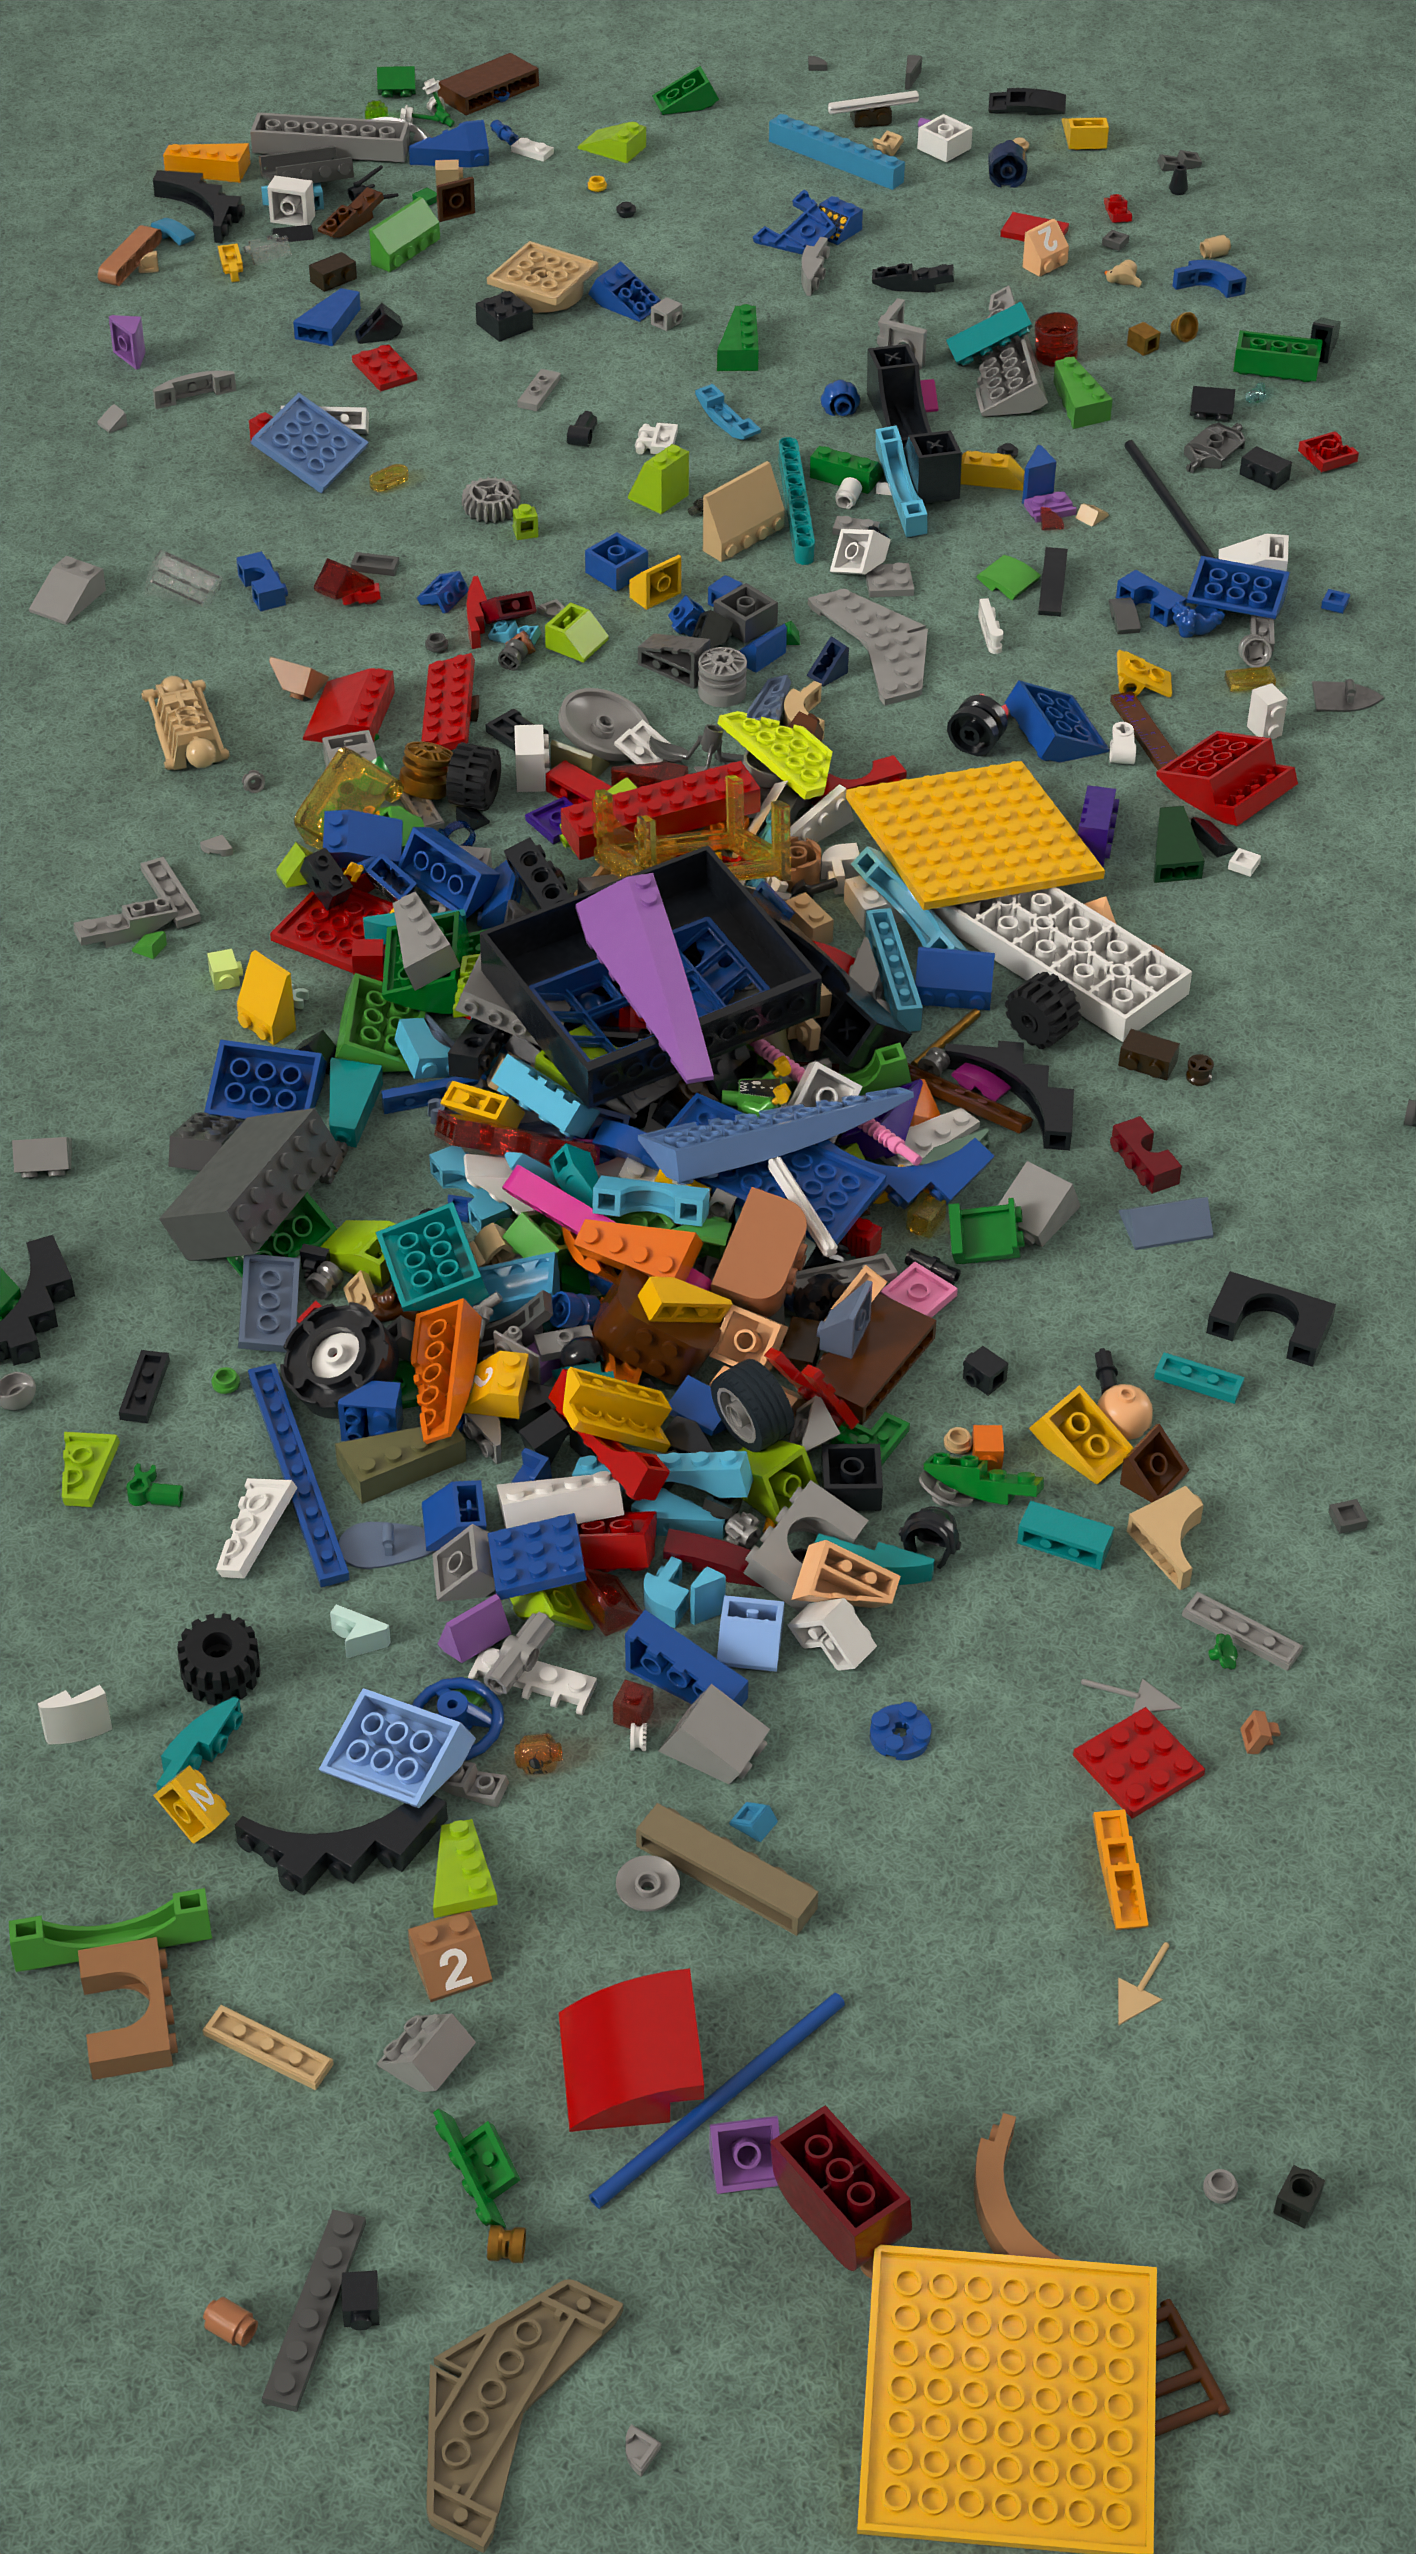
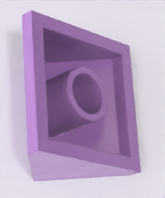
(128, 339)
(475, 1630)
(743, 2154)

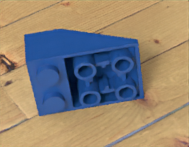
(623, 293)

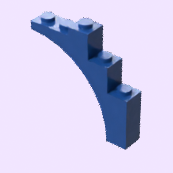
(942, 1178)

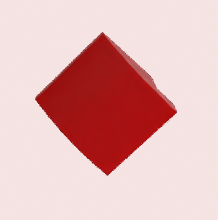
(1229, 776)
(631, 2052)

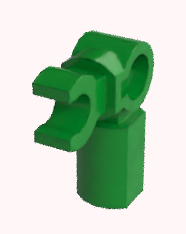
(141, 1492)

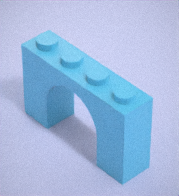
(423, 1052)

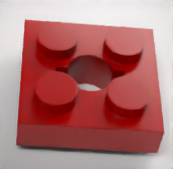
(1327, 451)

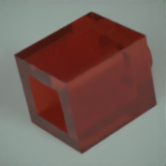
(632, 1704)

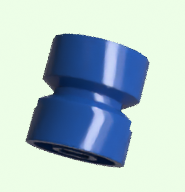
(574, 1310)

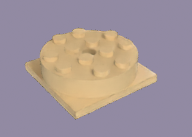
(544, 277)

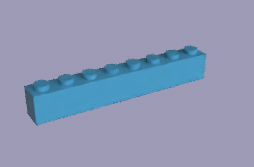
(836, 151)

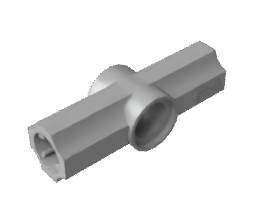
(519, 1653)

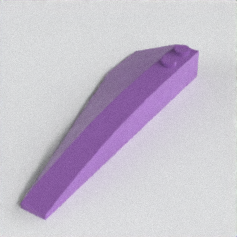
(638, 947)

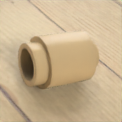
(1215, 246)

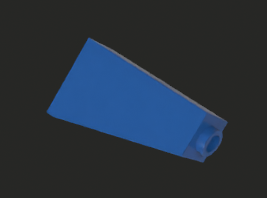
(329, 318)

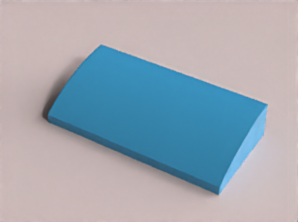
(520, 1281)

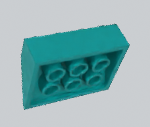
(432, 1260)

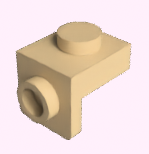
(888, 143)

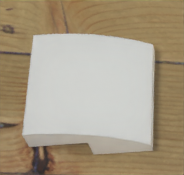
(635, 743)
(75, 1718)

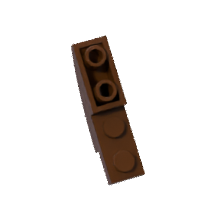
(350, 218)

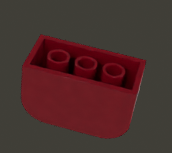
(839, 2189)

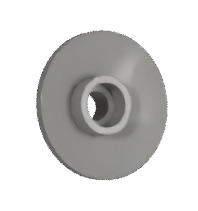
(943, 1494)
(647, 1872)

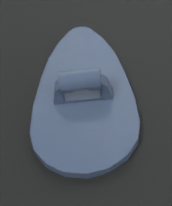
(382, 1544)

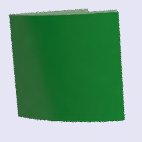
(440, 993)

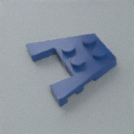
(803, 231)

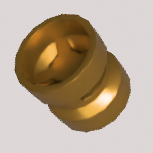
(498, 2244)

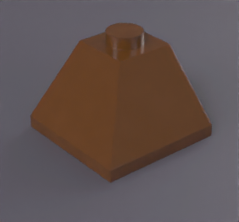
(455, 199)

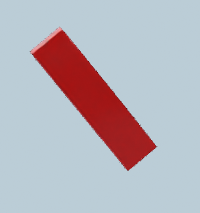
(475, 615)

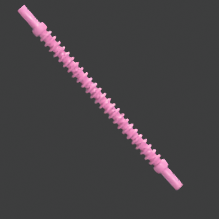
(879, 1132)

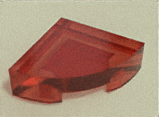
(1050, 519)

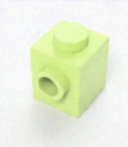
(224, 969)

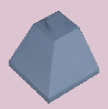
(847, 1322)

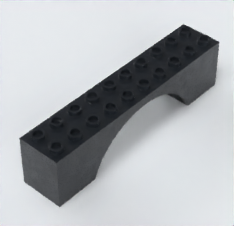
(898, 400)
(856, 1019)

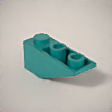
(575, 1173)

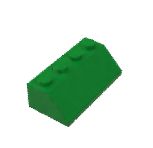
(1277, 356)

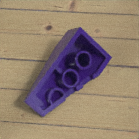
(896, 1120)

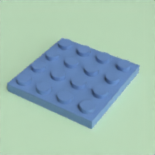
(309, 442)

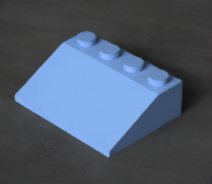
(397, 1749)

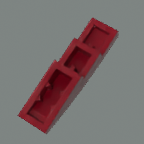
(709, 1552)

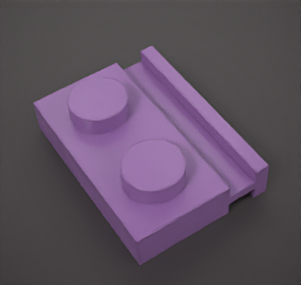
(1058, 502)

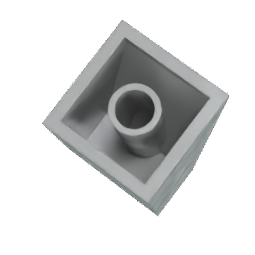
(1044, 1202)
(716, 1737)

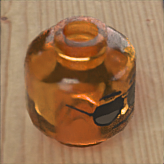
(538, 1754)

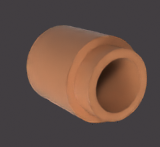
(230, 2322)

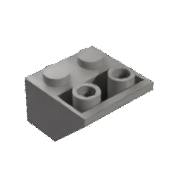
(427, 2051)

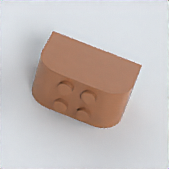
(763, 1254)

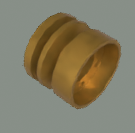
(425, 770)

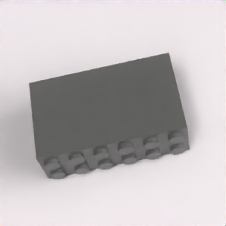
(250, 1185)

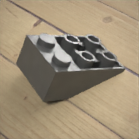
(199, 1140)

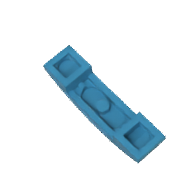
(713, 403)

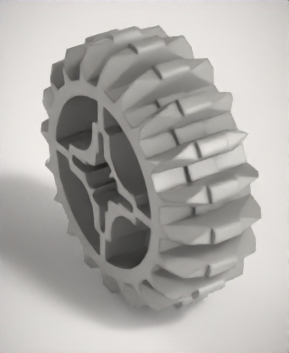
(490, 499)

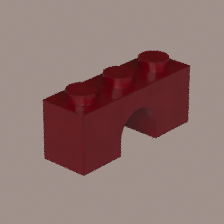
(1154, 1169)

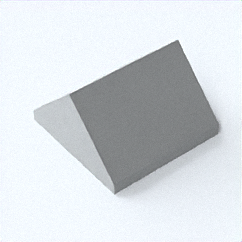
(813, 1425)

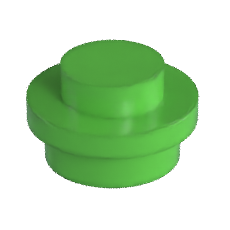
(225, 1380)

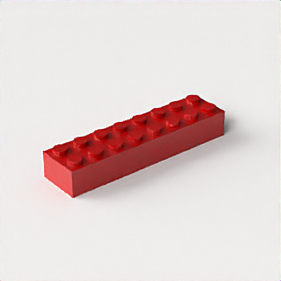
(674, 804)

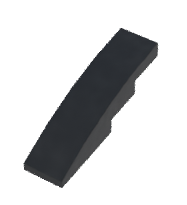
(1053, 581)

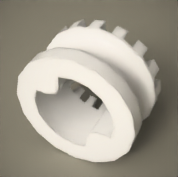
(637, 1735)

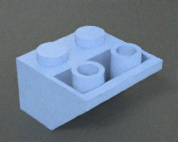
(750, 1633)

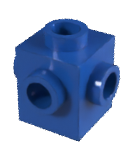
(685, 616)

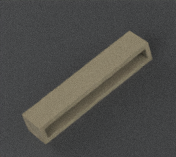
(727, 1868)

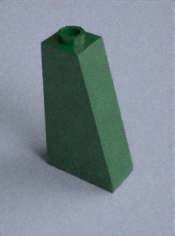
(1177, 848)

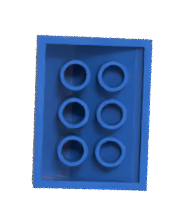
(1238, 587)
(1054, 723)
(263, 1080)

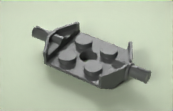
(1213, 446)

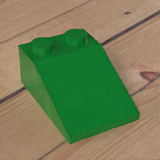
(687, 94)

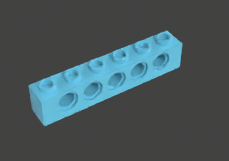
(894, 968)

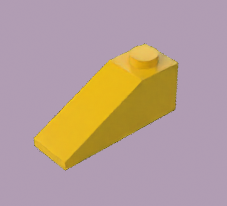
(482, 1105)
(678, 1301)

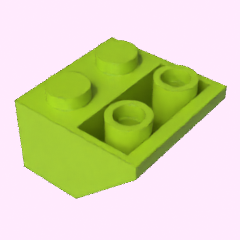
(575, 633)

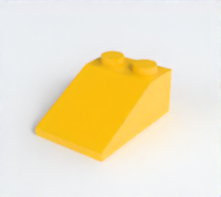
(266, 1000)
(1082, 1436)

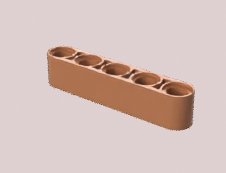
(129, 254)

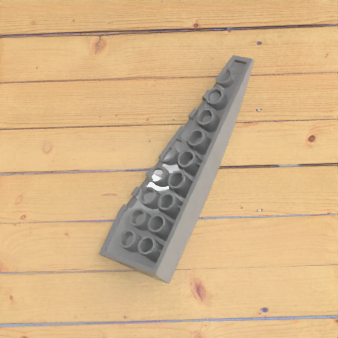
(1009, 373)

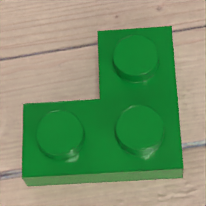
(887, 1432)

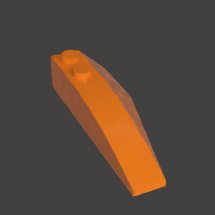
(444, 1365)

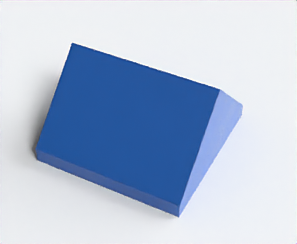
(1039, 474)
(765, 648)
(695, 1403)

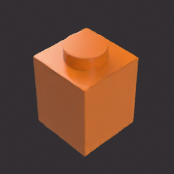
(988, 1445)

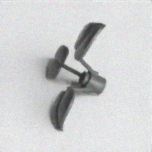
(710, 743)

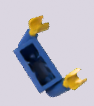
(384, 876)

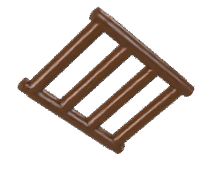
(1199, 2373)

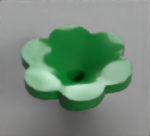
(1224, 1651)

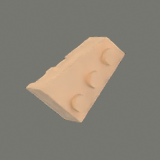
(837, 1573)

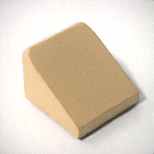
(1091, 514)

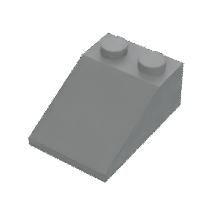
(68, 590)

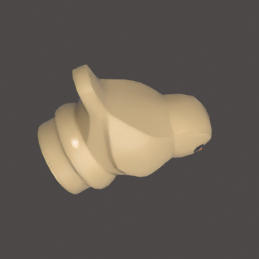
(1124, 274)

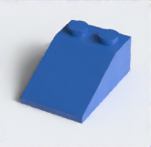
(361, 835)

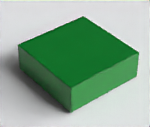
(427, 194)

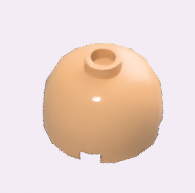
(1127, 1409)

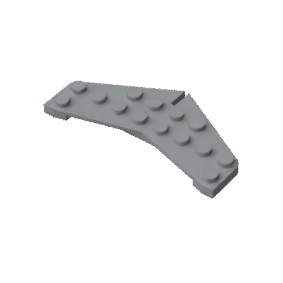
(892, 641)

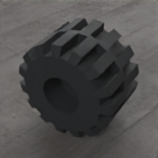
(473, 776)
(1043, 1010)
(219, 1658)

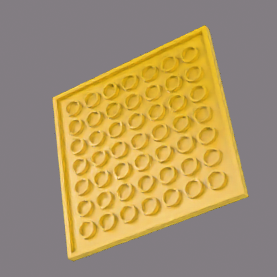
(973, 835)
(1010, 2402)

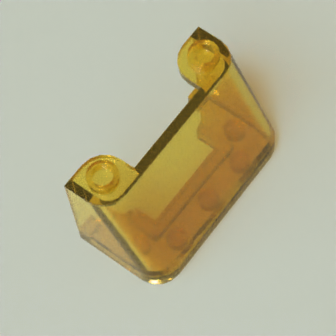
(345, 784)

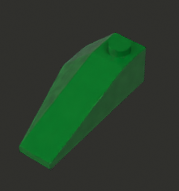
(302, 1226)

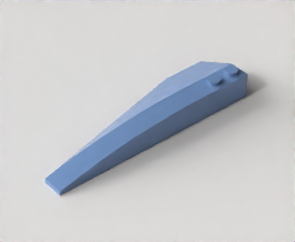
(726, 1144)

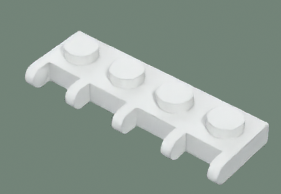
(544, 1680)

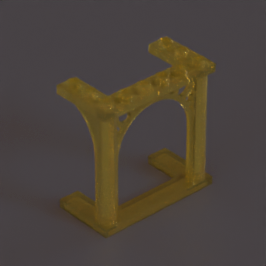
(631, 852)

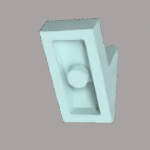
(361, 1632)

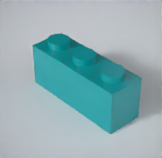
(1065, 1535)

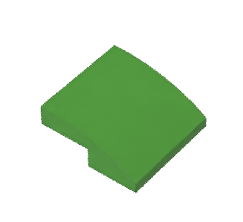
(1009, 576)

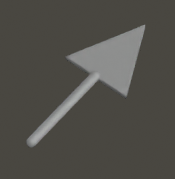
(1146, 1697)

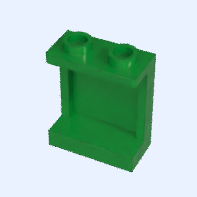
(985, 1233)

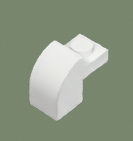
(837, 864)

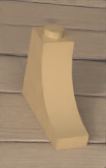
(1160, 1529)

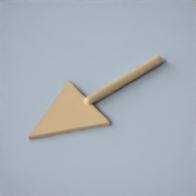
(1134, 1999)

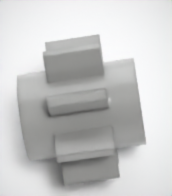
(743, 1530)

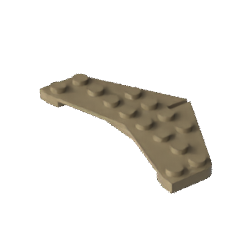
(481, 2413)

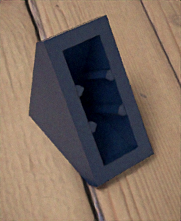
(830, 663)

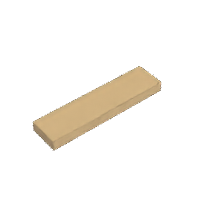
(268, 2047)

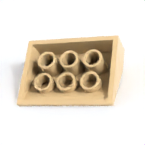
(741, 513)

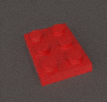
(384, 367)

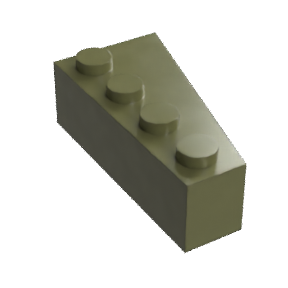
(395, 1460)

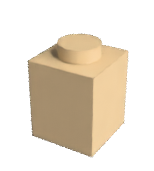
(447, 171)

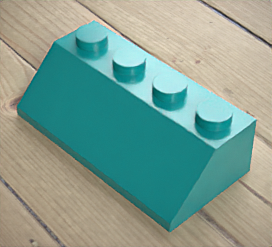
(989, 333)

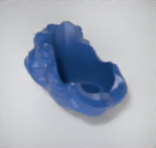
(1197, 620)

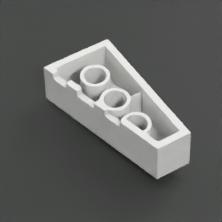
(587, 1496)

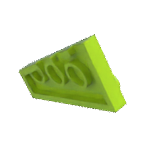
(462, 1872)

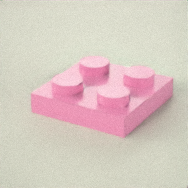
(920, 1290)

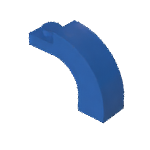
(1211, 273)
(620, 1141)

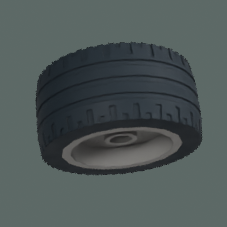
(752, 1405)

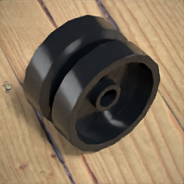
(977, 725)

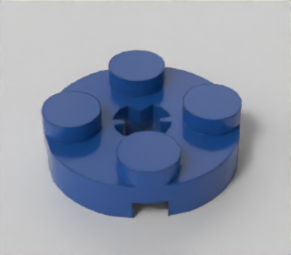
(900, 1716)

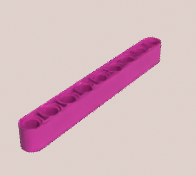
(565, 1209)

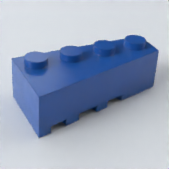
(676, 1663)

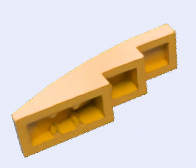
(1120, 1870)

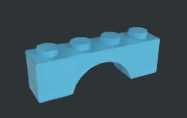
(449, 1171)
(621, 1196)

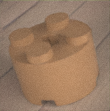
(804, 862)

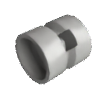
(1254, 650)

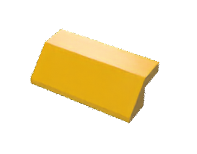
(616, 1410)

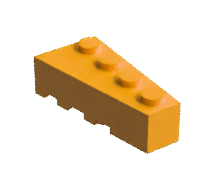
(215, 161)

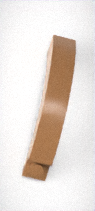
(995, 2214)

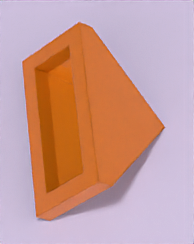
(925, 1107)

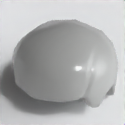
(16, 1391)

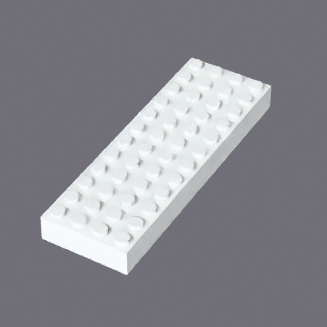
(1111, 971)

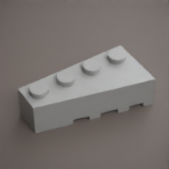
(423, 945)

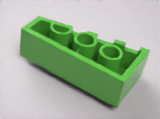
(1081, 394)

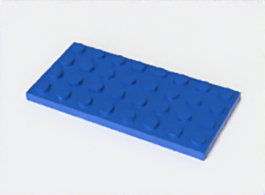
(830, 1182)

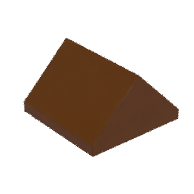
(1153, 1466)

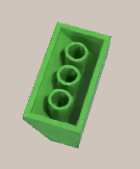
(403, 235)

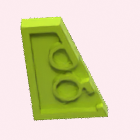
(86, 1465)

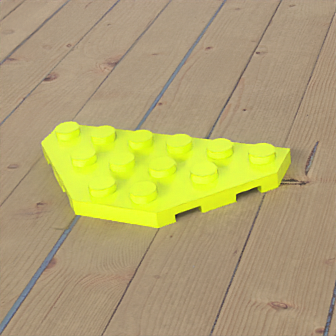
(786, 751)

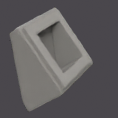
(113, 419)

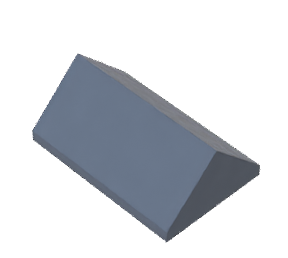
(1168, 1222)

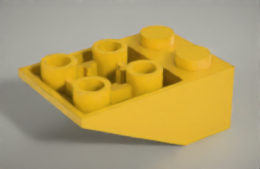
(1086, 132)

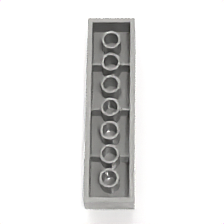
(352, 137)

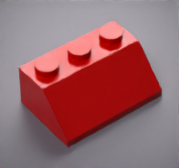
(619, 1541)

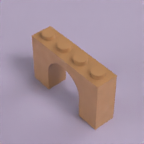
(146, 2042)

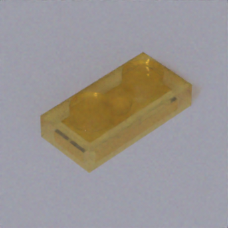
(1249, 678)

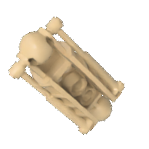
(185, 724)

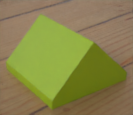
(290, 867)

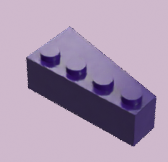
(1097, 820)

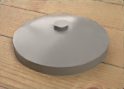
(597, 719)

